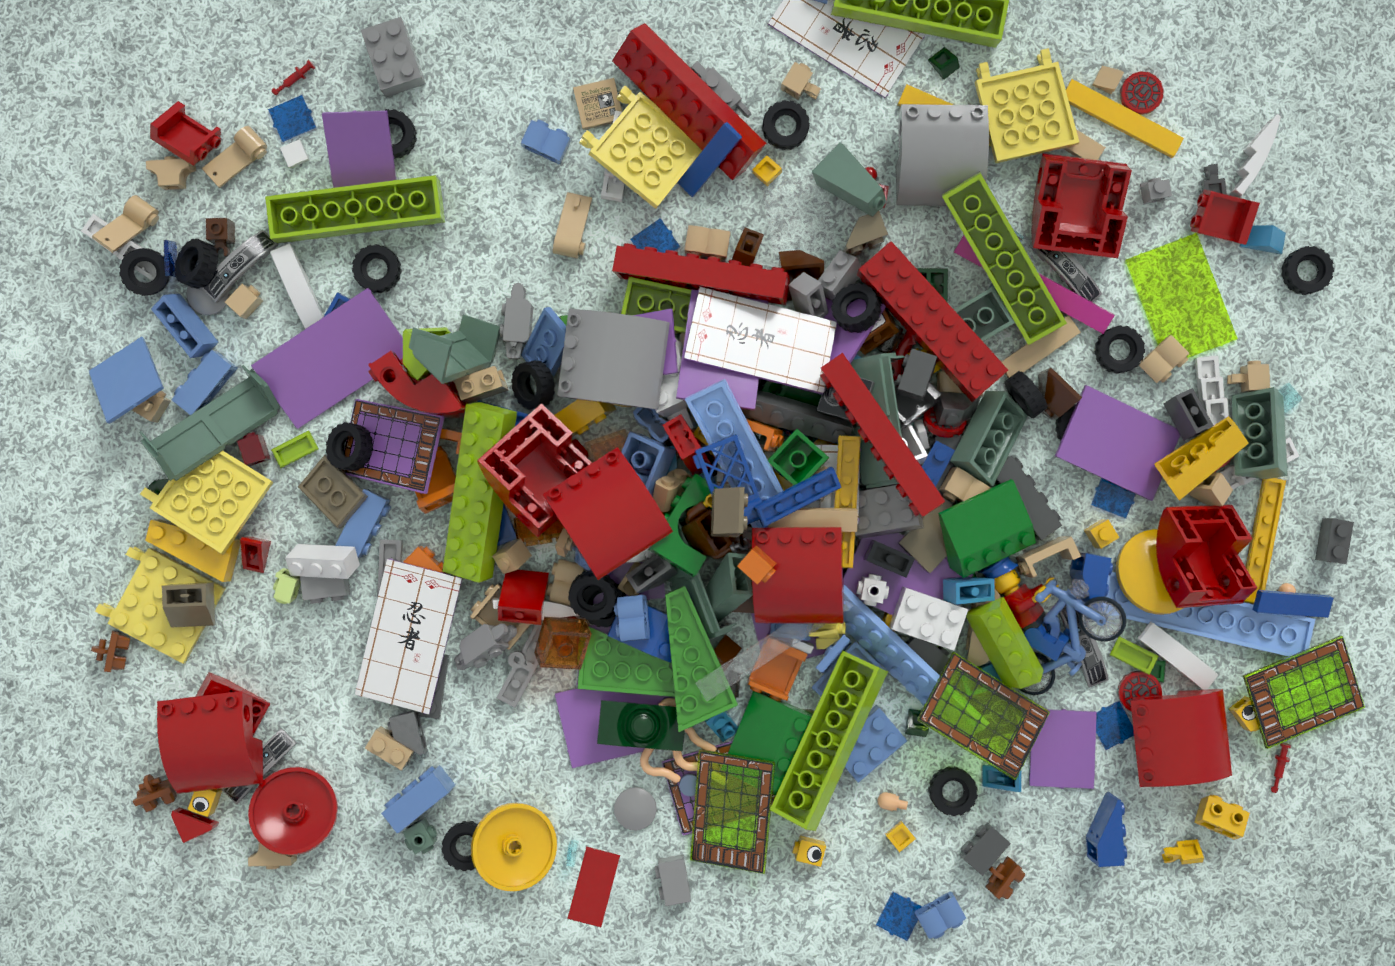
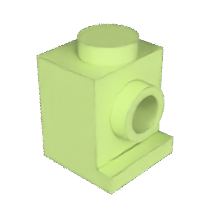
(286, 586)

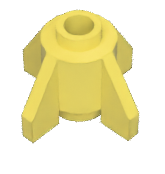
(828, 635)

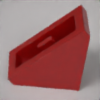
(254, 553)
(191, 824)

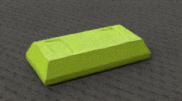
(294, 449)
(1134, 655)

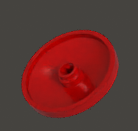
(293, 811)

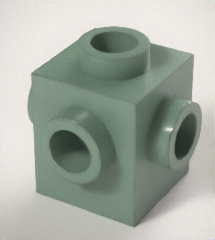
(420, 836)

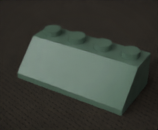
(1262, 423)
(989, 437)

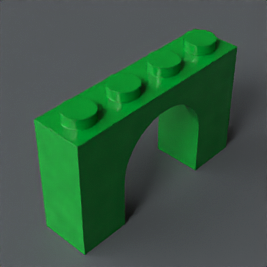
(672, 547)

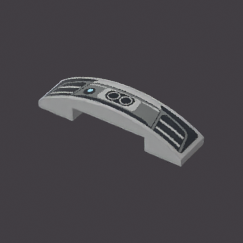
(238, 264)
(1071, 272)
(1093, 664)
(273, 751)

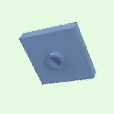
(832, 654)

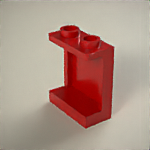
(184, 135)
(1224, 216)
(523, 597)

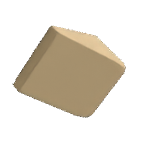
(1108, 79)

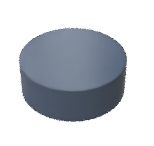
(688, 784)

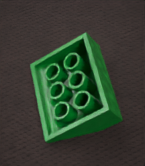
(986, 529)
(770, 733)

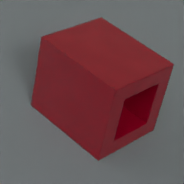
(253, 449)

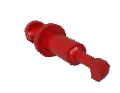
(294, 77)
(1280, 766)

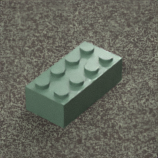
(985, 314)

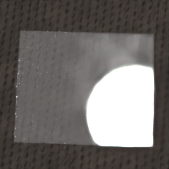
(798, 215)

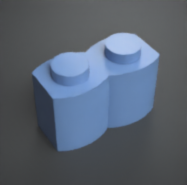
(545, 141)
(652, 422)
(632, 618)
(940, 915)

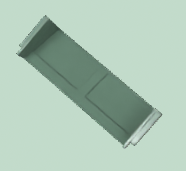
(458, 352)
(879, 370)
(213, 427)
(699, 596)

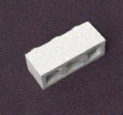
(322, 561)

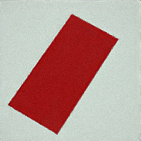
(593, 886)

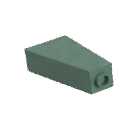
(849, 180)
(728, 586)

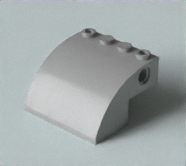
(939, 150)
(613, 358)

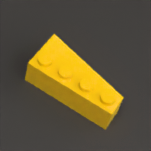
(584, 413)
(1201, 457)
(192, 550)

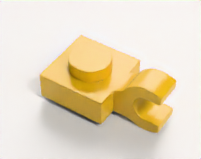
(1187, 851)

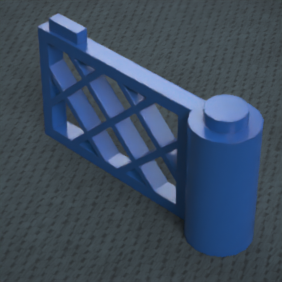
(754, 498)

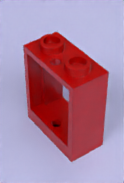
(684, 442)

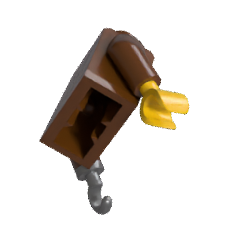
(698, 532)

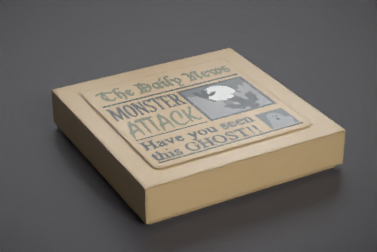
(597, 103)

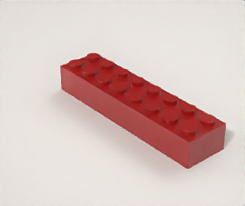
(684, 96)
(693, 273)
(932, 321)
(882, 435)

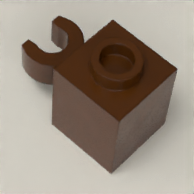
(220, 232)

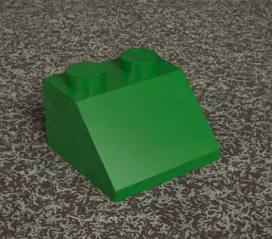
(797, 458)

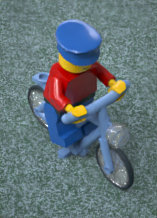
(1099, 618)

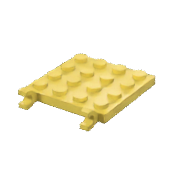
(1026, 110)
(643, 148)
(212, 499)
(141, 607)

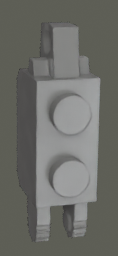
(721, 87)
(517, 321)
(484, 645)

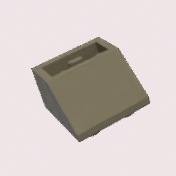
(866, 233)
(728, 512)
(189, 604)

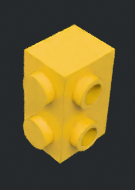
(1222, 817)

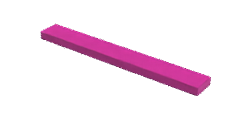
(1065, 299)

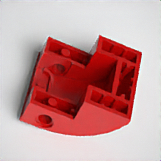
(1080, 205)
(424, 395)
(529, 463)
(608, 513)
(1200, 556)
(806, 579)
(1181, 738)
(209, 742)

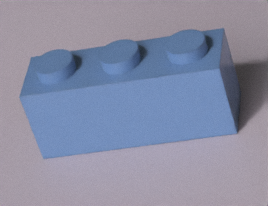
(184, 325)
(204, 382)
(365, 523)

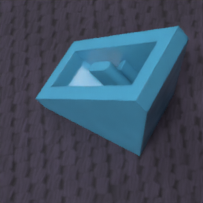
(1266, 238)
(995, 779)

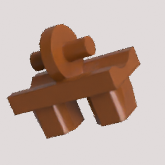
(112, 661)
(153, 789)
(1003, 876)

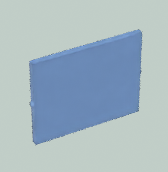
(125, 380)

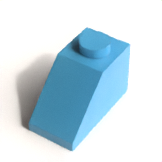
(968, 590)

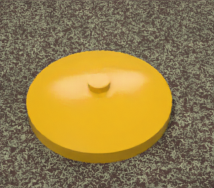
(1140, 575)
(513, 846)

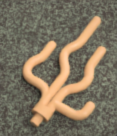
(689, 766)

